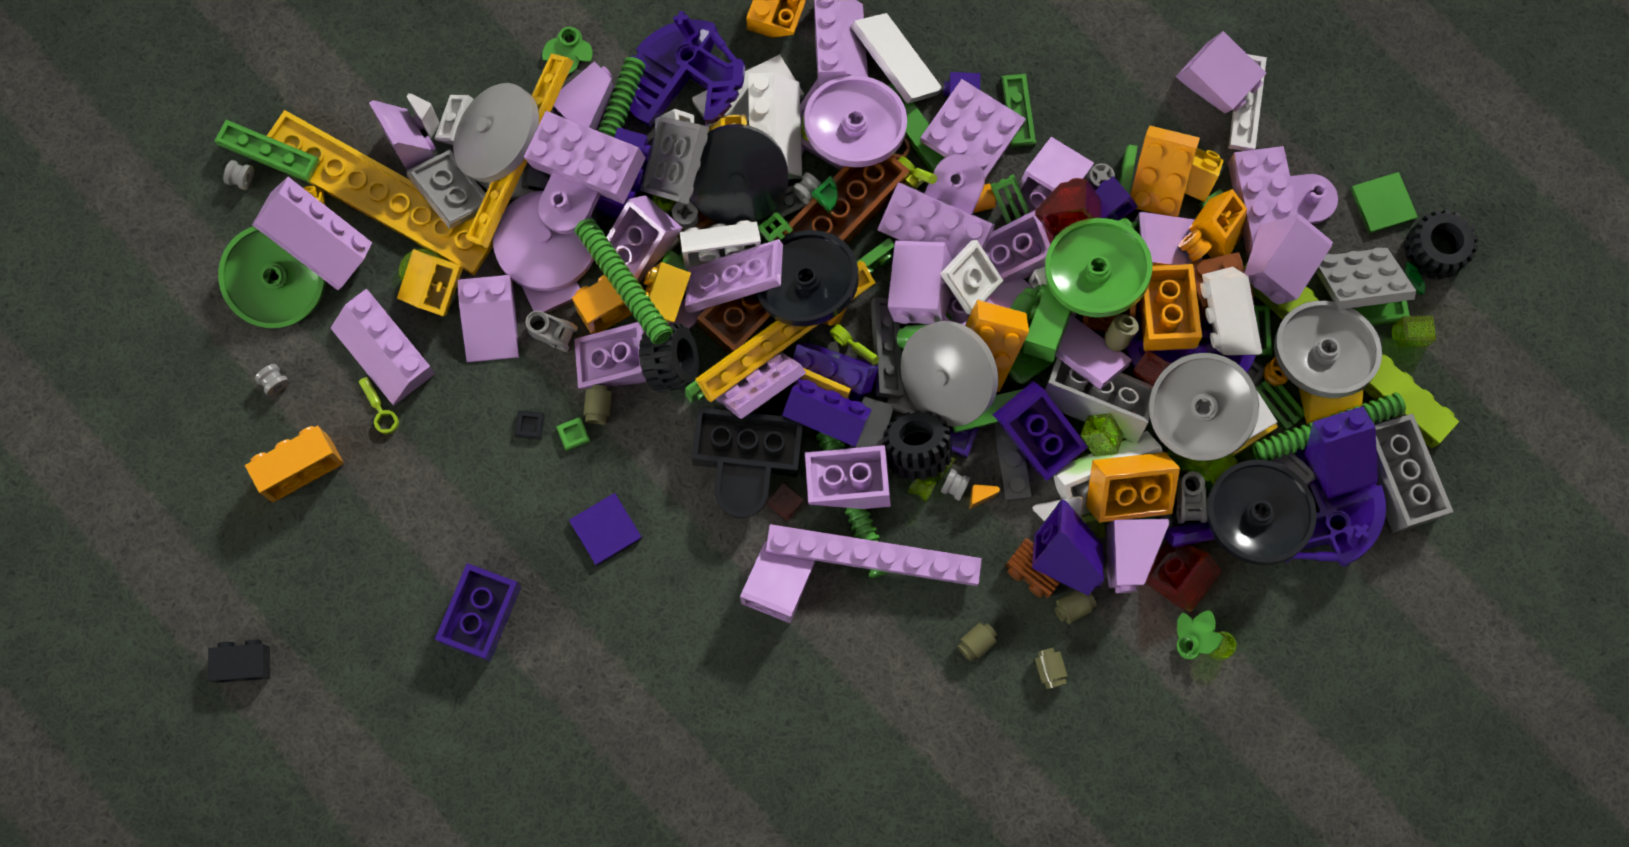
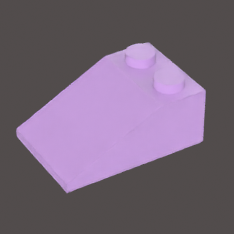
(404, 134)
(642, 235)
(1019, 248)
(488, 318)
(609, 357)
(848, 478)

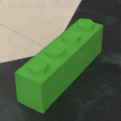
(1047, 326)

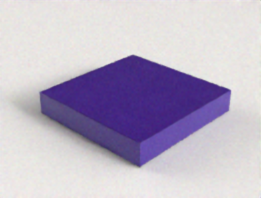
(605, 529)

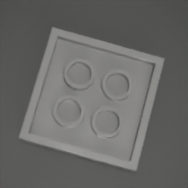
(674, 159)
(1364, 278)

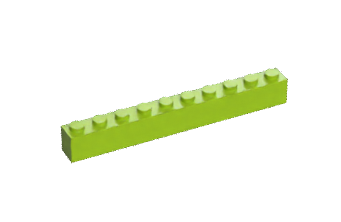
(1432, 419)

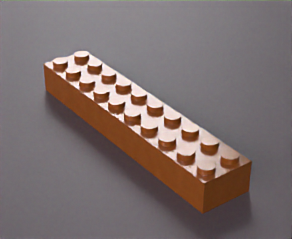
(859, 199)

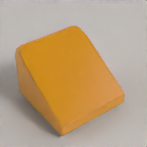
(982, 493)

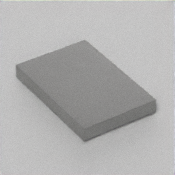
(447, 189)

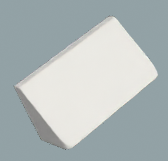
(425, 114)
(452, 114)

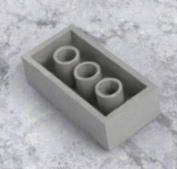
(1122, 397)
(1408, 475)

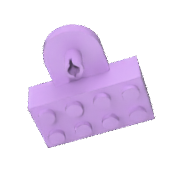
(581, 169)
(1271, 194)
(943, 209)

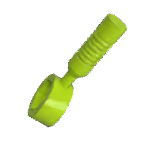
(917, 172)
(843, 337)
(376, 403)

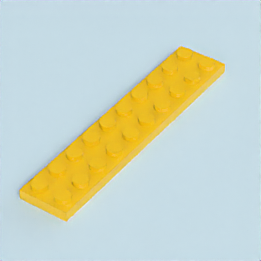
(379, 193)

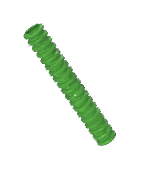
(622, 96)
(623, 281)
(1298, 438)
(857, 517)

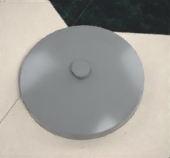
(495, 132)
(1327, 349)
(949, 372)
(1204, 406)

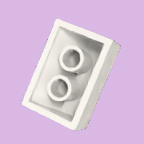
(717, 241)
(1231, 312)

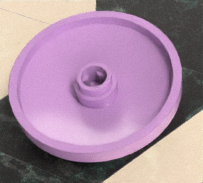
(855, 121)
(535, 253)

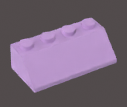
(837, 46)
(312, 233)
(381, 347)

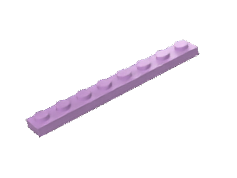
(873, 555)

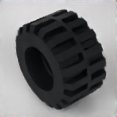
(1428, 257)
(671, 363)
(918, 445)

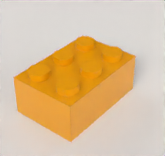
(1163, 171)
(1170, 309)
(1002, 331)
(294, 463)
(1132, 487)

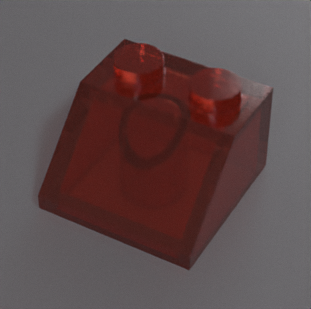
(1068, 204)
(1182, 575)

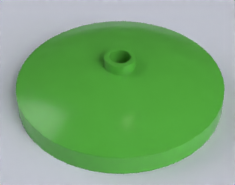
(1098, 267)
(254, 294)

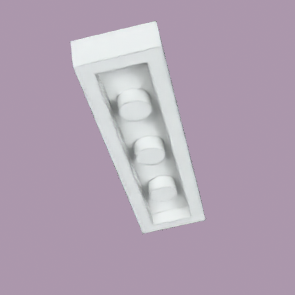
(1246, 119)

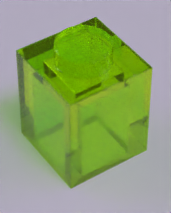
(1414, 331)
(1102, 435)

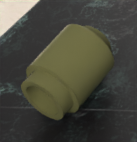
(1121, 332)
(597, 405)
(1074, 606)
(977, 641)
(1051, 668)

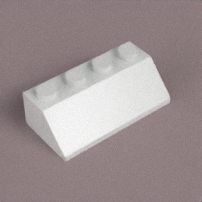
(776, 111)
(1075, 476)

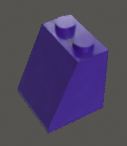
(1343, 452)
(1068, 550)

